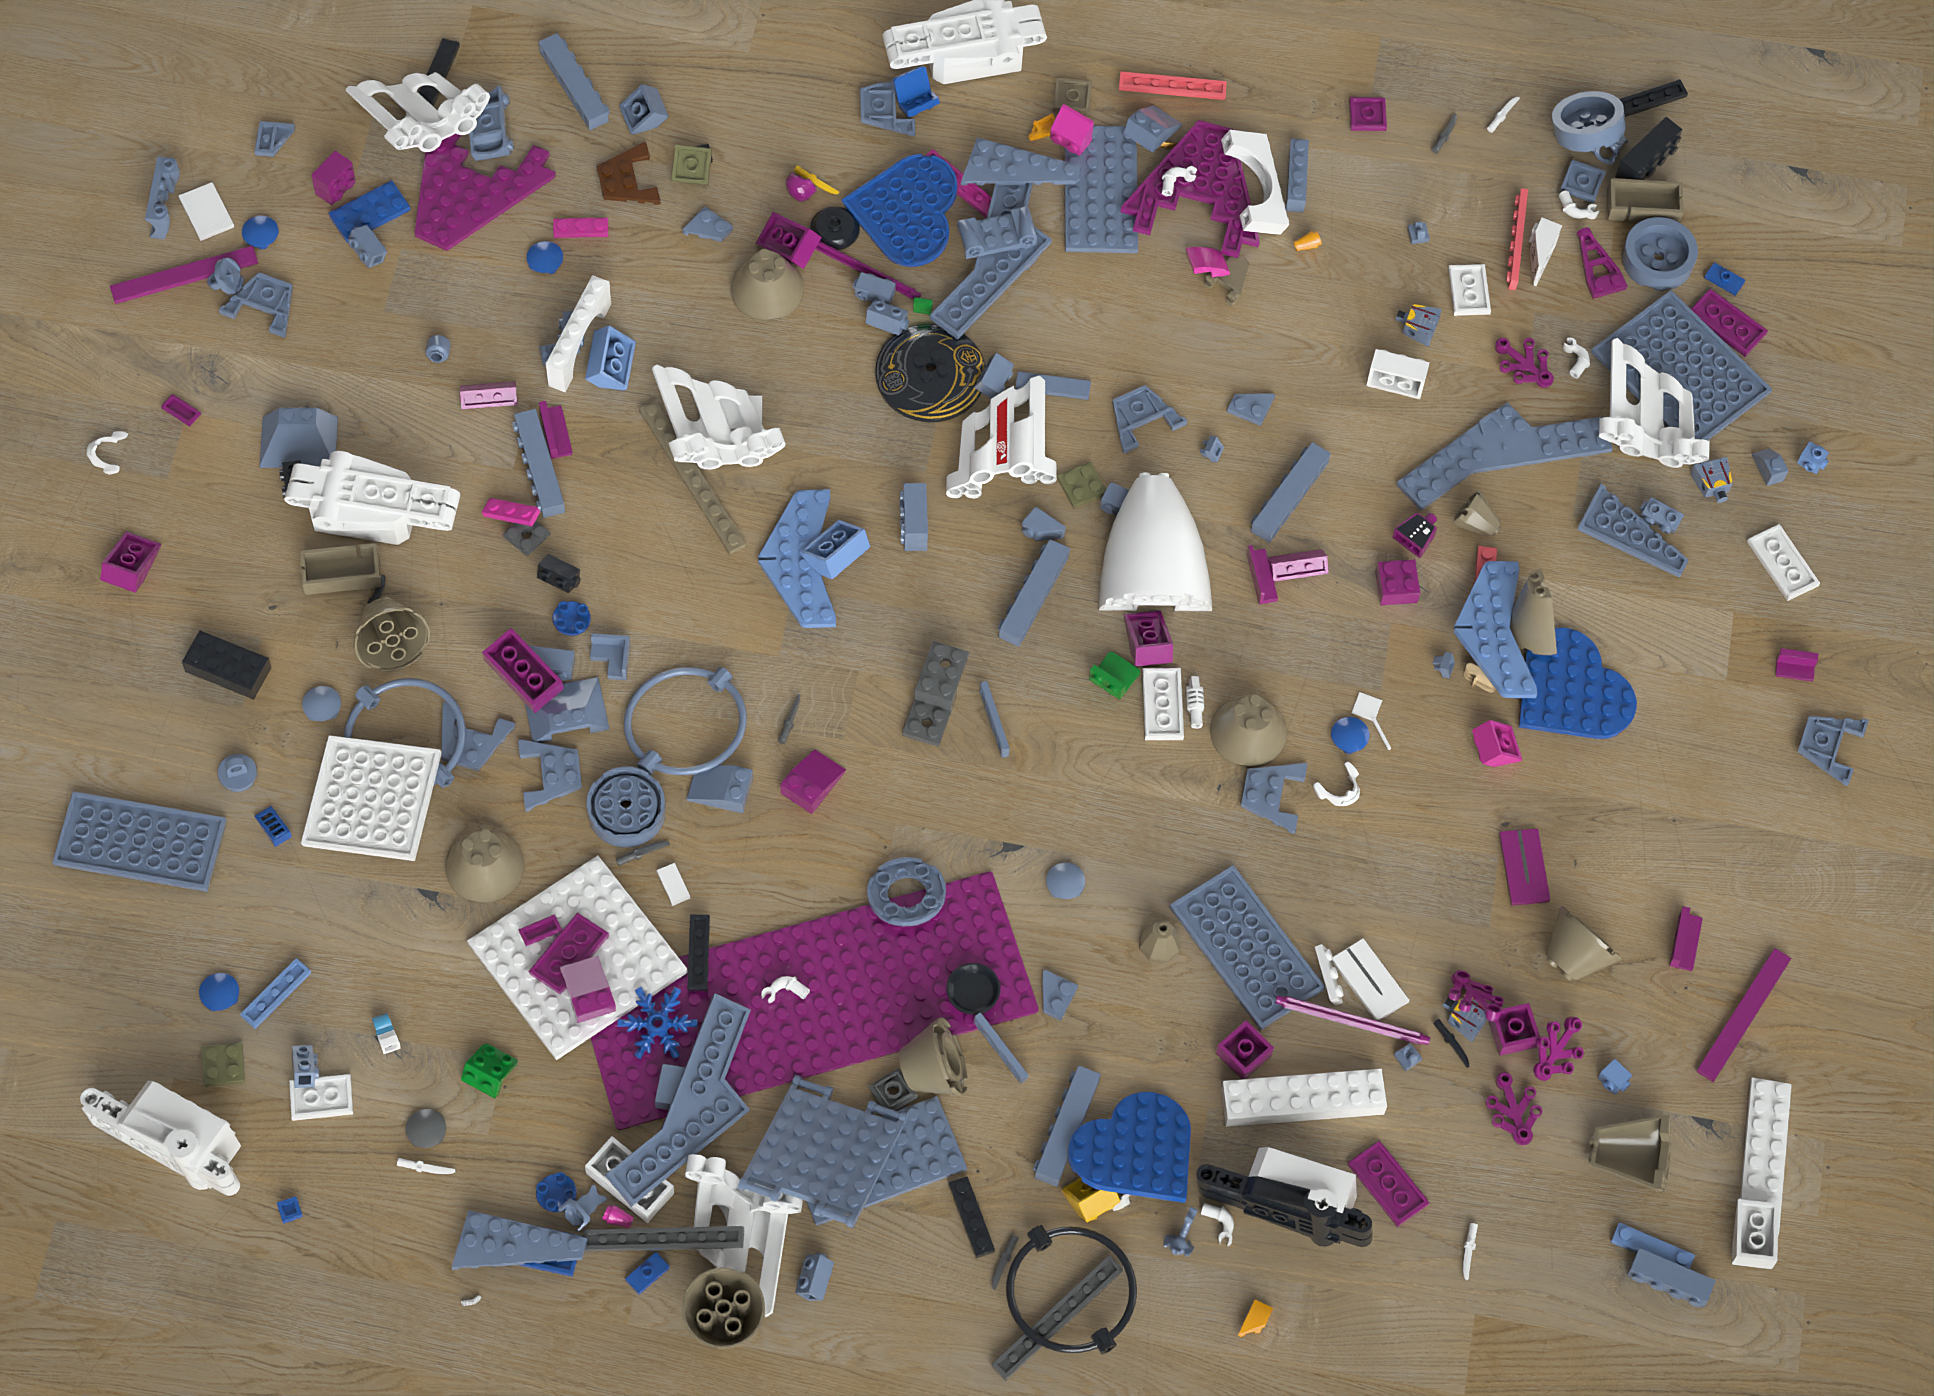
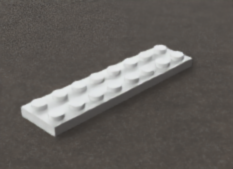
(1766, 1142)

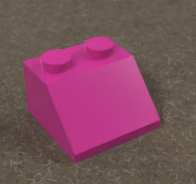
(1072, 130)
(1496, 744)

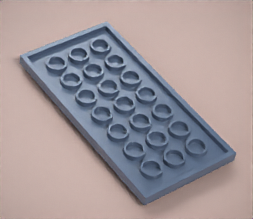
(1101, 189)
(140, 841)
(1246, 946)
(920, 1156)

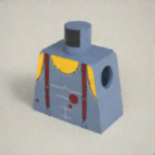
(1420, 322)
(1713, 478)
(1466, 1022)

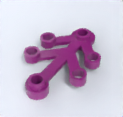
(1526, 364)
(1462, 980)
(1544, 1068)
(1513, 1111)

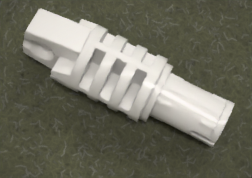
(1195, 702)

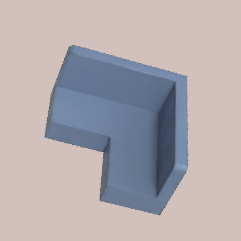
(614, 650)

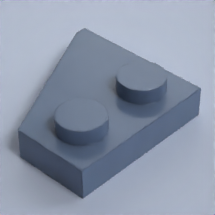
(272, 137)
(708, 225)
(1251, 406)
(1057, 994)

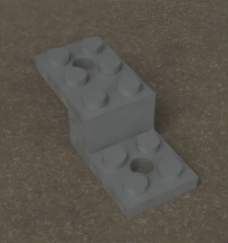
(935, 693)

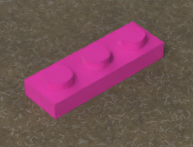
(580, 227)
(511, 512)

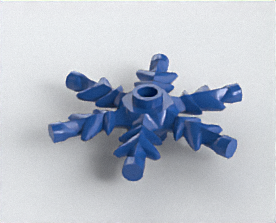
(653, 1015)

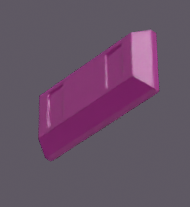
(181, 410)
(540, 930)

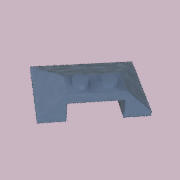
(297, 435)
(573, 708)

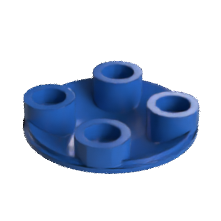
(260, 231)
(545, 257)
(571, 618)
(1350, 734)
(219, 992)
(555, 1191)

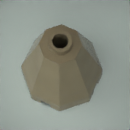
(1478, 516)
(1160, 941)

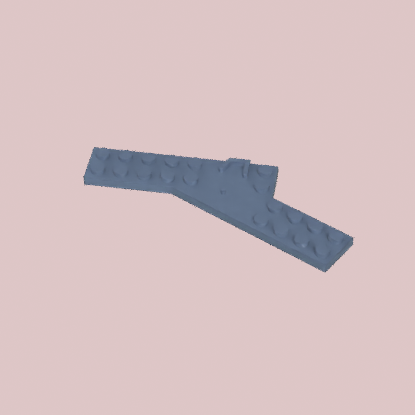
(993, 271)
(1500, 443)
(699, 1110)

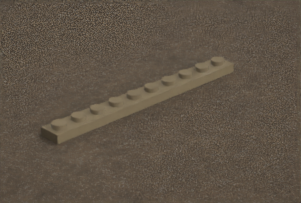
(694, 480)

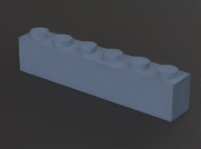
(573, 81)
(539, 463)
(1290, 493)
(1034, 592)
(1069, 1119)

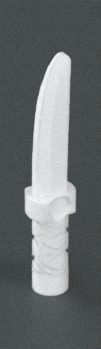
(1500, 116)
(420, 1166)
(1469, 1246)

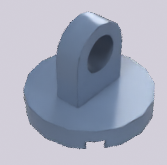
(226, 277)
(237, 772)

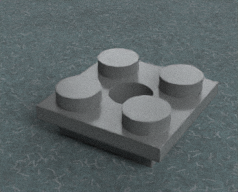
(526, 546)
(894, 1102)

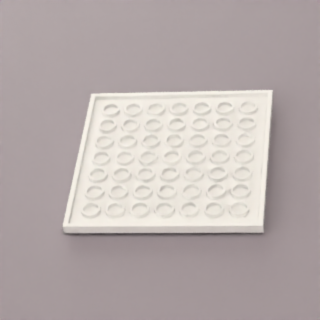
(630, 956)

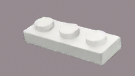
(1329, 974)

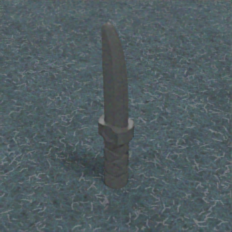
(1444, 136)
(788, 723)
(637, 853)
(1005, 1256)

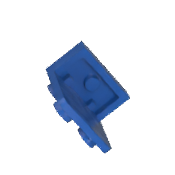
(914, 92)

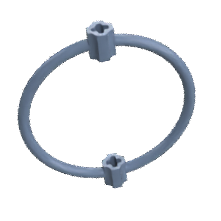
(718, 681)
(369, 699)

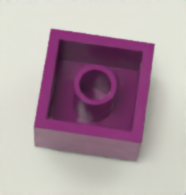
(333, 178)
(1397, 582)
(1515, 1030)
(1244, 1050)

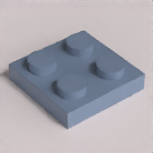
(1583, 181)

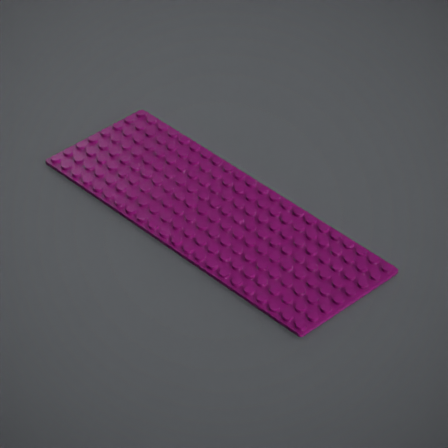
(866, 998)

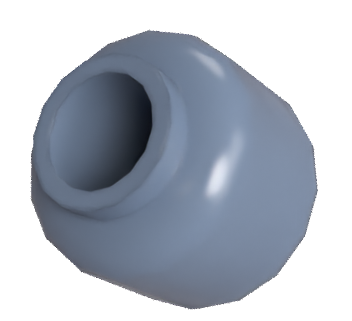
(438, 348)

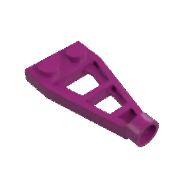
(1605, 284)

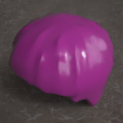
(799, 188)

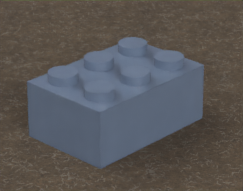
(914, 517)

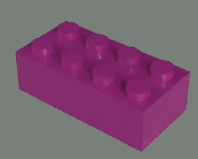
(522, 670)

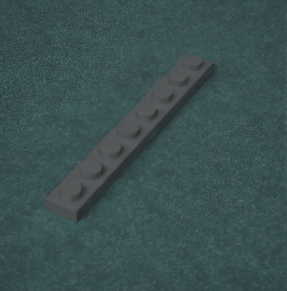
(664, 1238)
(1058, 1317)

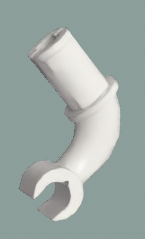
(1170, 177)
(1572, 210)
(1583, 359)
(787, 982)
(1223, 1216)

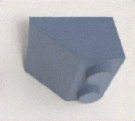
(643, 109)

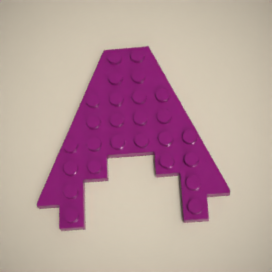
(1217, 182)
(461, 201)

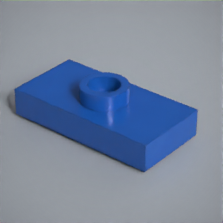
(1724, 279)
(647, 1273)

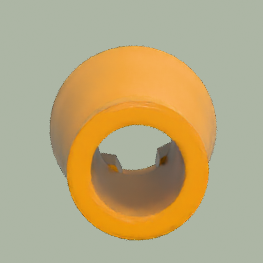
(1308, 241)

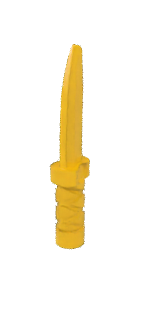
(815, 181)

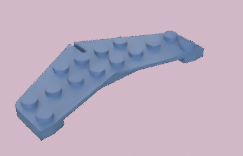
(786, 567)
(1486, 630)

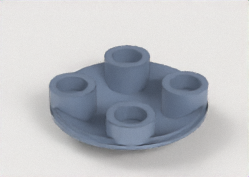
(321, 703)
(1065, 881)

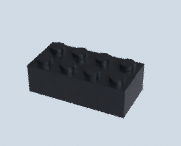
(1650, 151)
(226, 664)

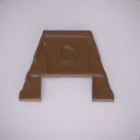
(619, 180)

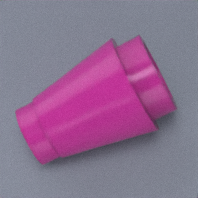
(617, 1216)

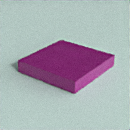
(1367, 114)

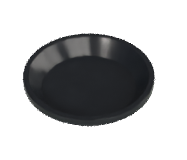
(836, 227)
(973, 988)

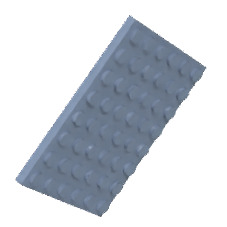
(1691, 352)

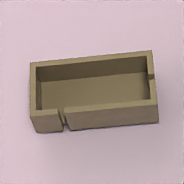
(1644, 200)
(340, 569)

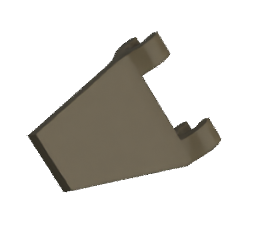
(1233, 282)

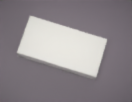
(673, 884)

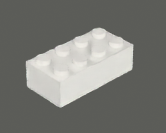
(609, 1157)

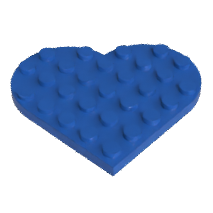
(907, 208)
(1576, 691)
(1137, 1150)

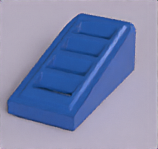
(280, 837)

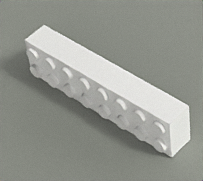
(1303, 1097)

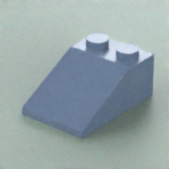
(1151, 127)
(722, 787)

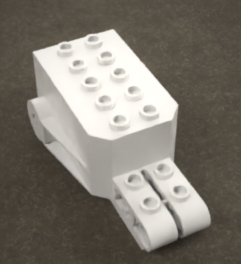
(967, 40)
(369, 499)
(170, 1132)

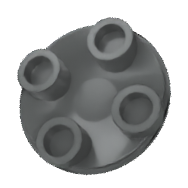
(426, 1128)

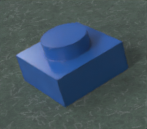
(289, 1209)

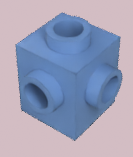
(1813, 458)

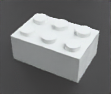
(1397, 373)

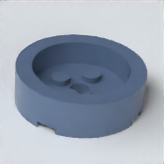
(1588, 121)
(1662, 238)
(631, 825)

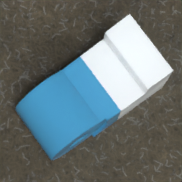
(386, 1033)

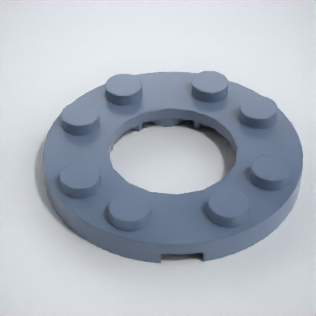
(906, 868)

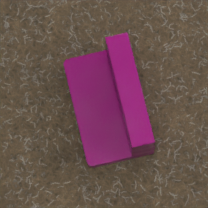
(1796, 664)

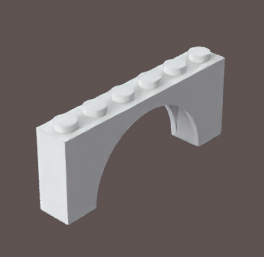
(1256, 153)
(593, 302)

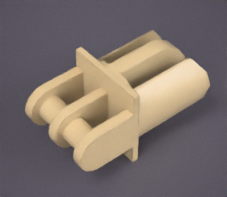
(1477, 677)

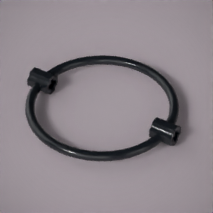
(1102, 1338)

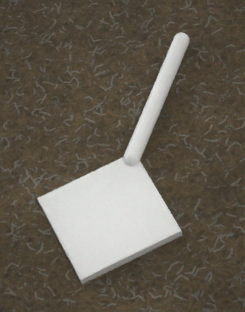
(1368, 708)

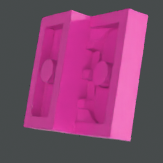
(1207, 260)

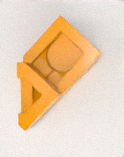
(1042, 127)
(1256, 1318)

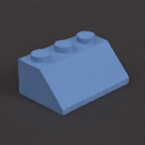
(610, 359)
(836, 548)

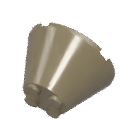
(767, 286)
(390, 635)
(1248, 731)
(484, 866)
(1577, 948)
(723, 1308)

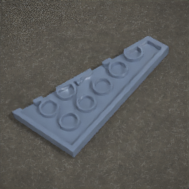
(1012, 166)
(1625, 530)
(505, 1242)

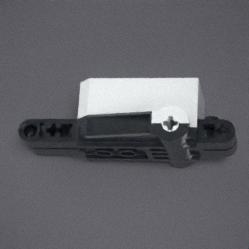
(1293, 1195)

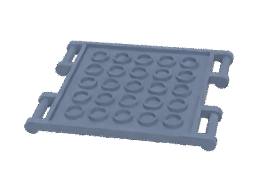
(823, 1152)

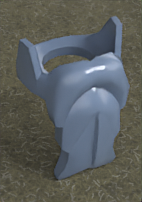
(1616, 147)
(579, 1211)

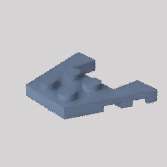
(879, 109)
(267, 296)
(1138, 409)
(1822, 741)
(477, 745)
(559, 771)
(1264, 791)

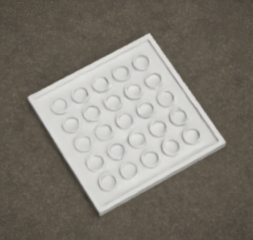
(371, 798)

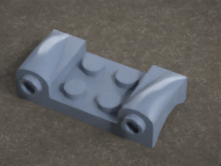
(490, 136)
(164, 181)
(997, 233)

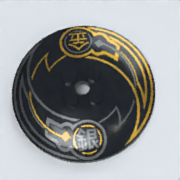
(925, 393)

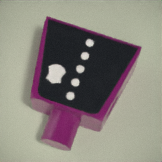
(1416, 533)

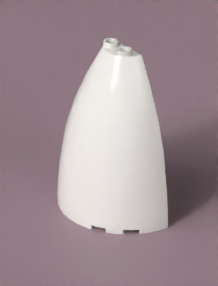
(1154, 552)

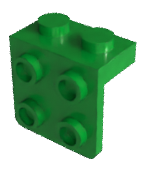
(1114, 675)
(488, 1069)

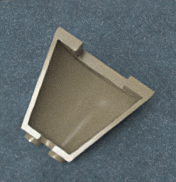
(1533, 617)
(1634, 1151)

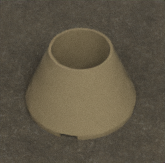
(934, 1061)

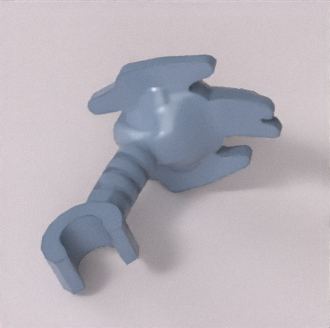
(1178, 1244)

